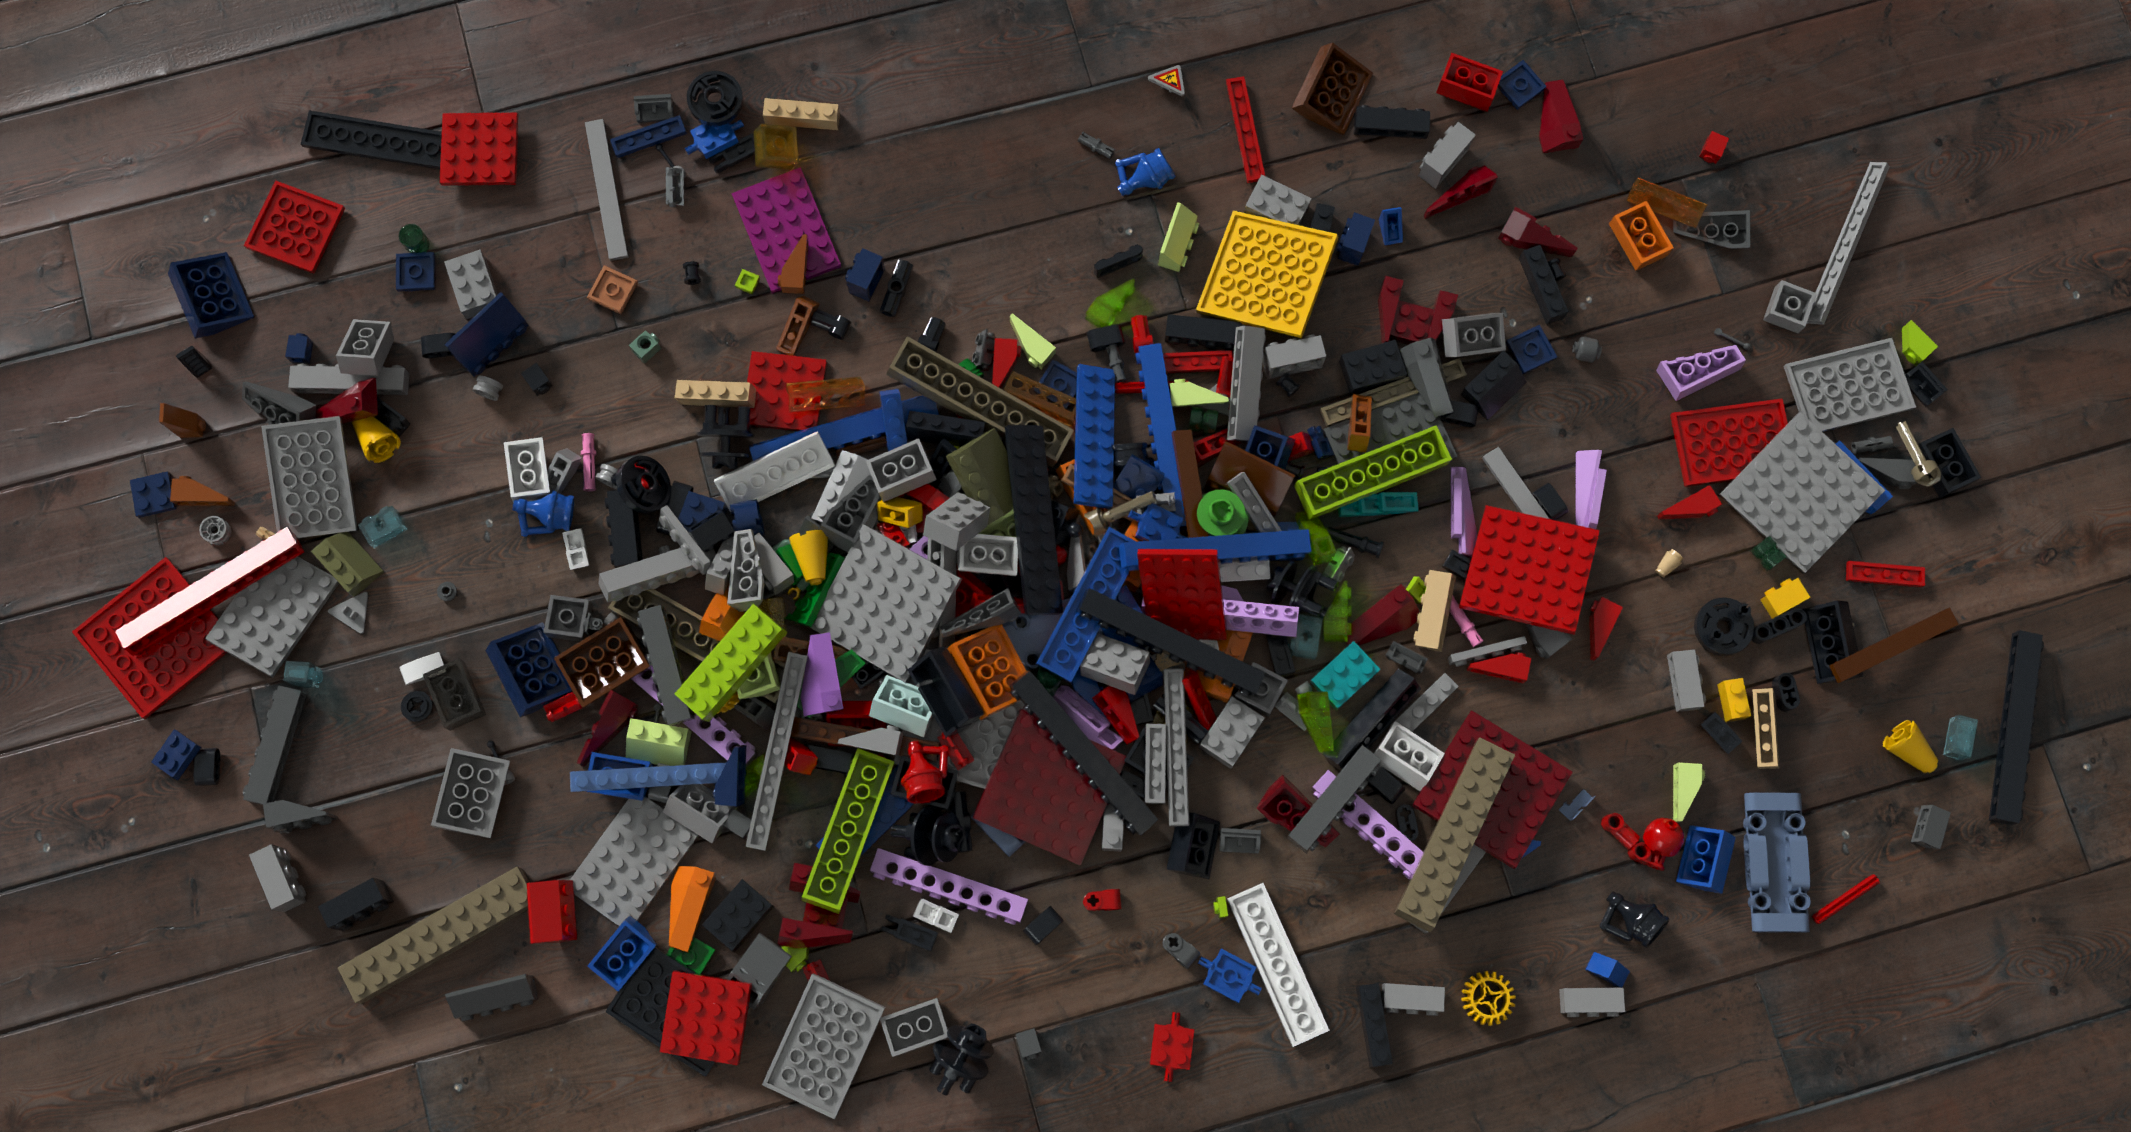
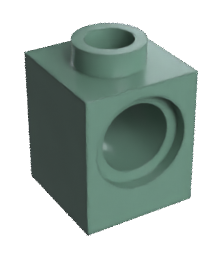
(645, 354)

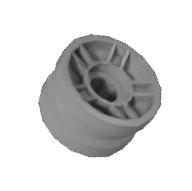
(487, 388)
(606, 474)
(211, 524)

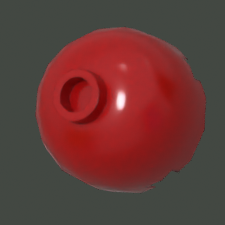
(1664, 836)

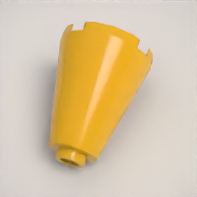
(376, 439)
(811, 555)
(1911, 746)

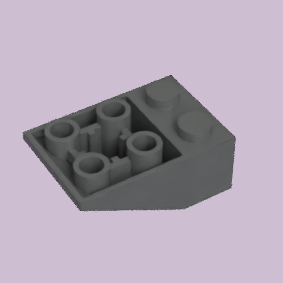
(284, 816)
(762, 967)

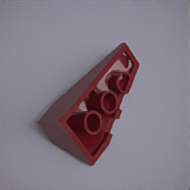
(1559, 121)
(1472, 185)
(1525, 233)
(1388, 616)
(1287, 806)

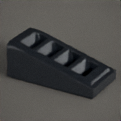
(194, 361)

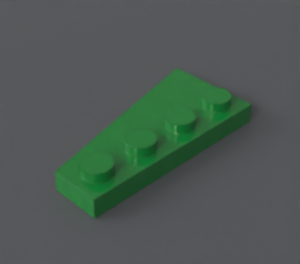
(810, 605)
(846, 667)

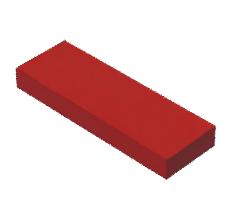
(1199, 699)

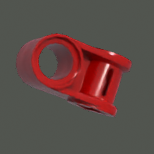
(1650, 858)
(1106, 899)

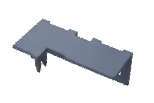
(1579, 801)

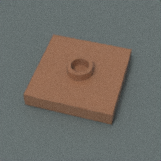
(612, 289)

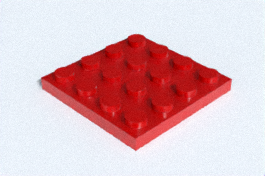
(479, 149)
(294, 227)
(769, 376)
(705, 1017)

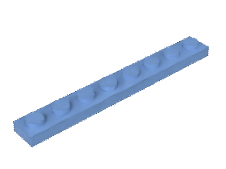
(645, 777)

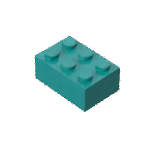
(1345, 675)

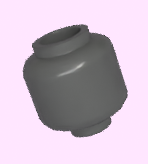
(1587, 349)

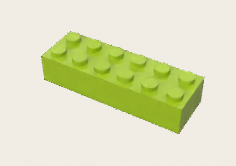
(730, 663)

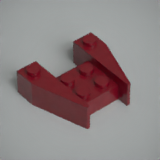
(1408, 321)
(819, 925)

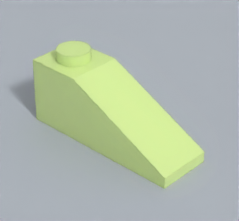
(1035, 347)
(1190, 394)
(1686, 783)

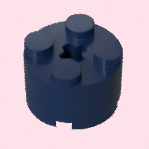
(747, 516)

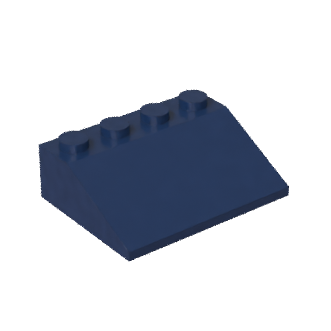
(209, 294)
(487, 335)
(528, 668)

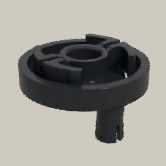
(704, 109)
(631, 489)
(1735, 615)

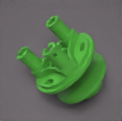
(1222, 513)

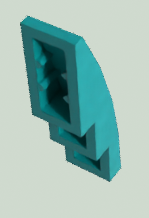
(1382, 504)

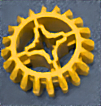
(1486, 990)

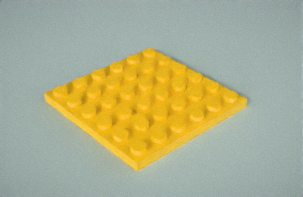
(1267, 274)

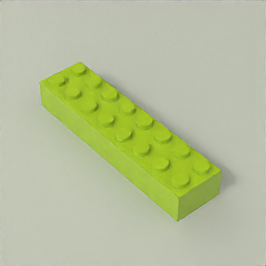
(1372, 472)
(847, 831)

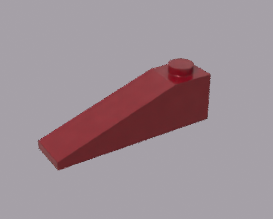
(353, 404)
(614, 718)

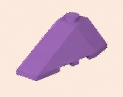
(820, 682)

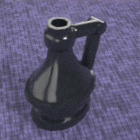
(1123, 452)
(1642, 921)

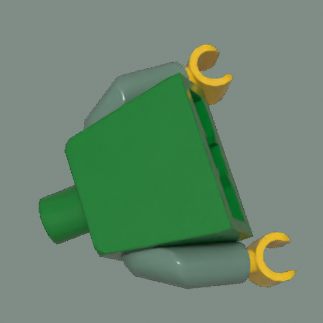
(786, 554)

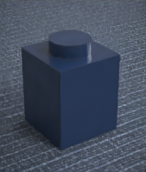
(299, 348)

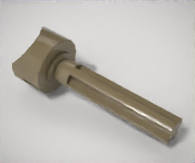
(1923, 467)
(1101, 520)

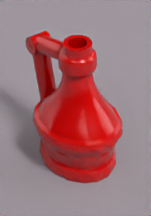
(923, 779)

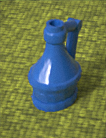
(1151, 172)
(553, 511)

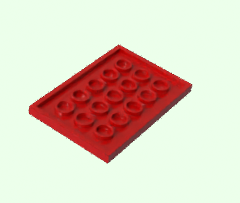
(1724, 439)
(1184, 590)

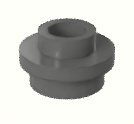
(452, 593)

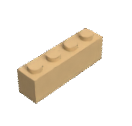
(801, 114)
(715, 393)
(1435, 610)
(1765, 728)

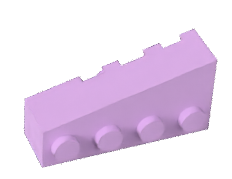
(1698, 371)

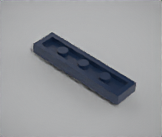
(648, 136)

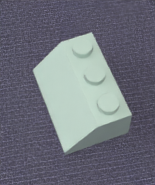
(901, 706)

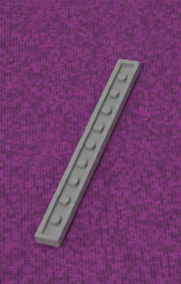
(1847, 241)
(776, 751)

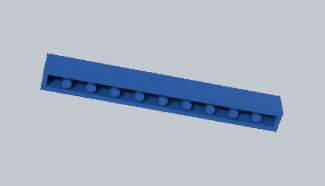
(1161, 419)
(847, 429)
(1230, 547)

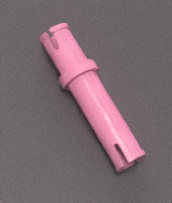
(588, 461)
(1464, 623)

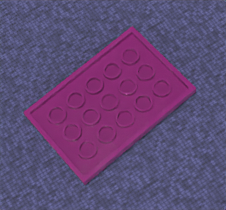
(777, 217)

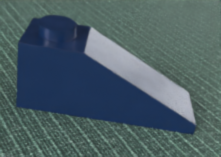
(731, 784)

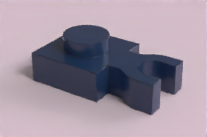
(1320, 444)

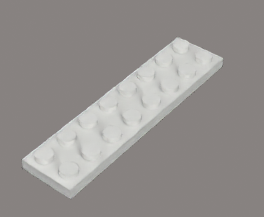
(1278, 964)

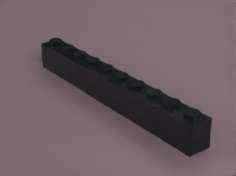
(1170, 642)
(2016, 728)
(1083, 753)

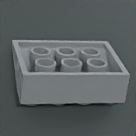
(846, 475)
(470, 793)

